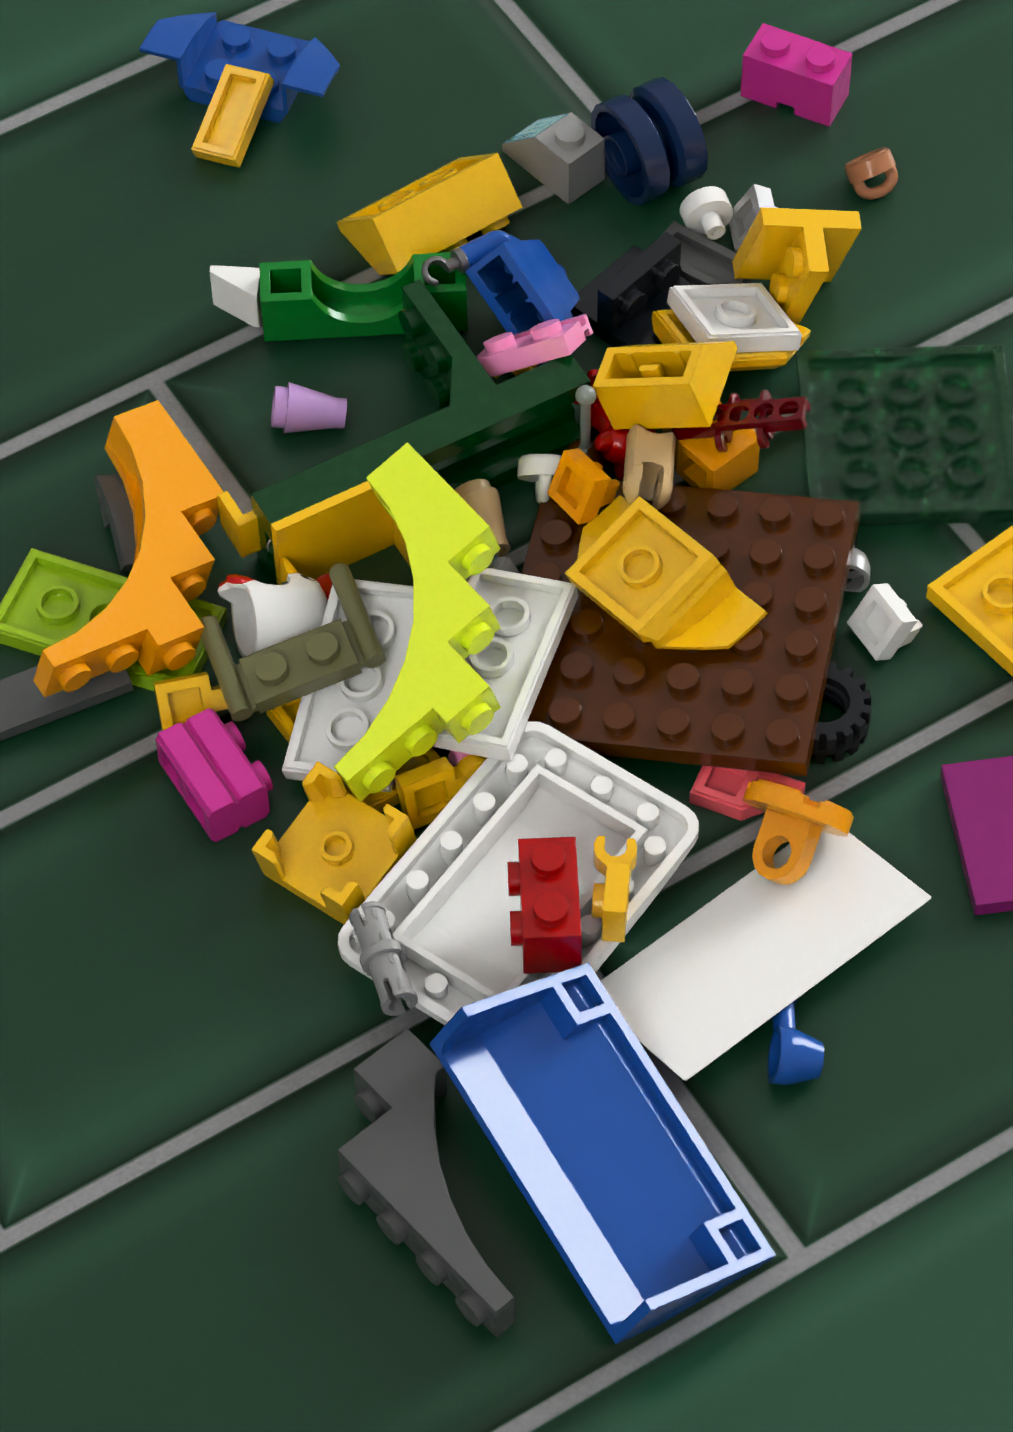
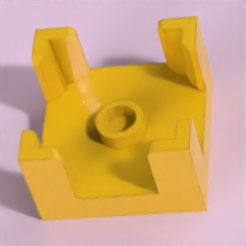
(334, 846)

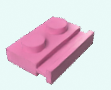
(537, 345)

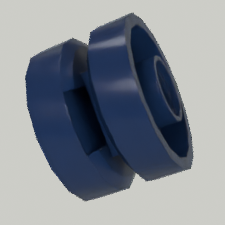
(650, 140)

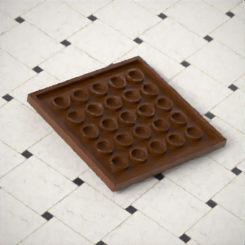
(707, 707)

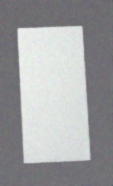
(757, 951)

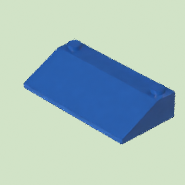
(600, 1149)

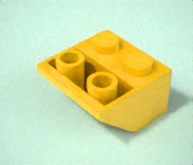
(663, 383)

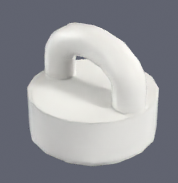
(538, 469)

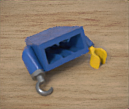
(514, 279)

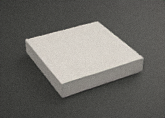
(736, 314)

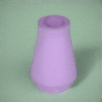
(305, 409)

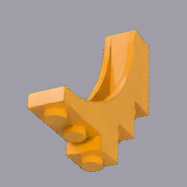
(150, 615)

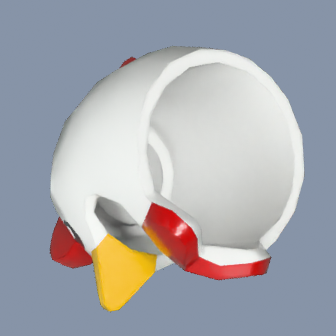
(274, 613)

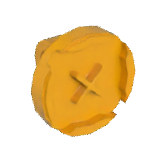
(794, 820)

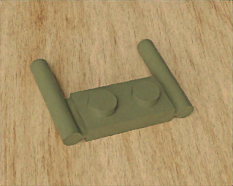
(299, 663)

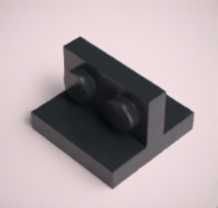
(628, 292)

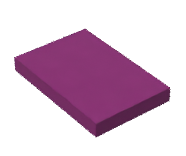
(982, 821)

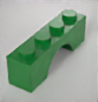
(307, 304)

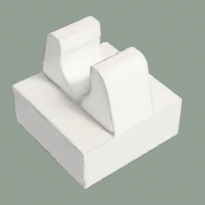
(883, 622)

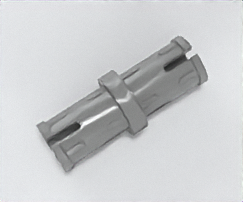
(383, 958)

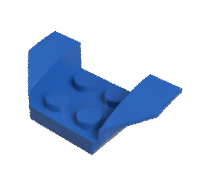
(205, 47)

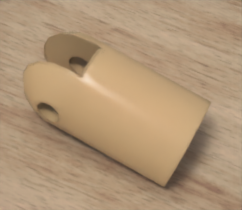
(649, 466)

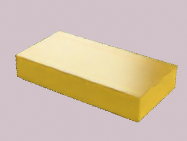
(232, 115)

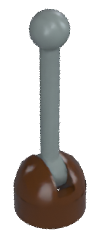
(586, 396)

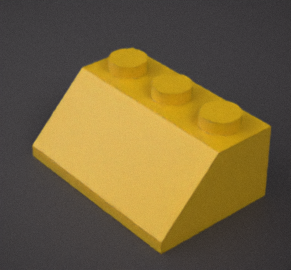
(433, 213)

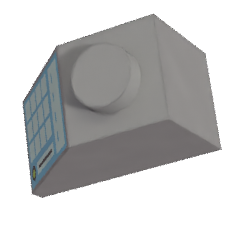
(560, 154)

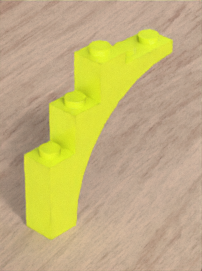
(450, 622)

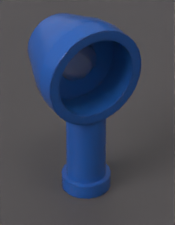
(792, 1054)

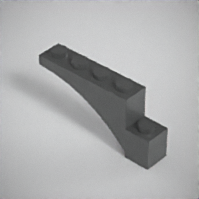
(401, 1179)

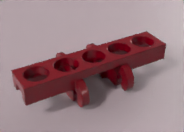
(769, 420)

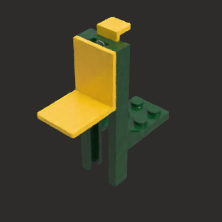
(479, 434)

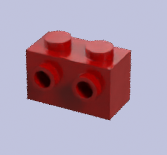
(549, 904)

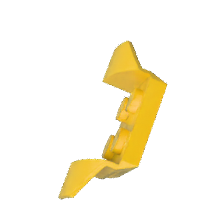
(660, 581)

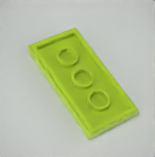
(60, 596)

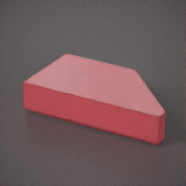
(724, 790)

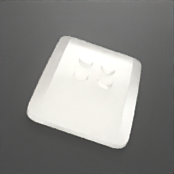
(451, 886)

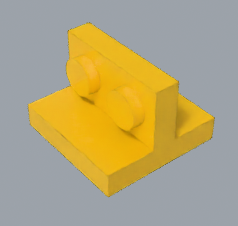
(796, 252)

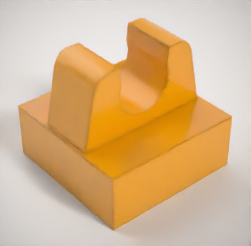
(581, 486)

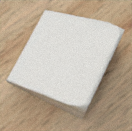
(237, 292)

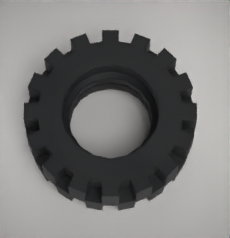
(850, 729)

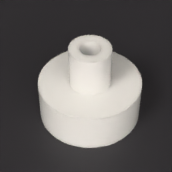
(707, 212)

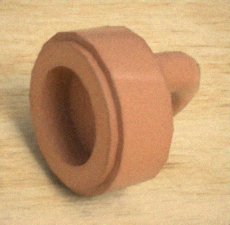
(871, 165)

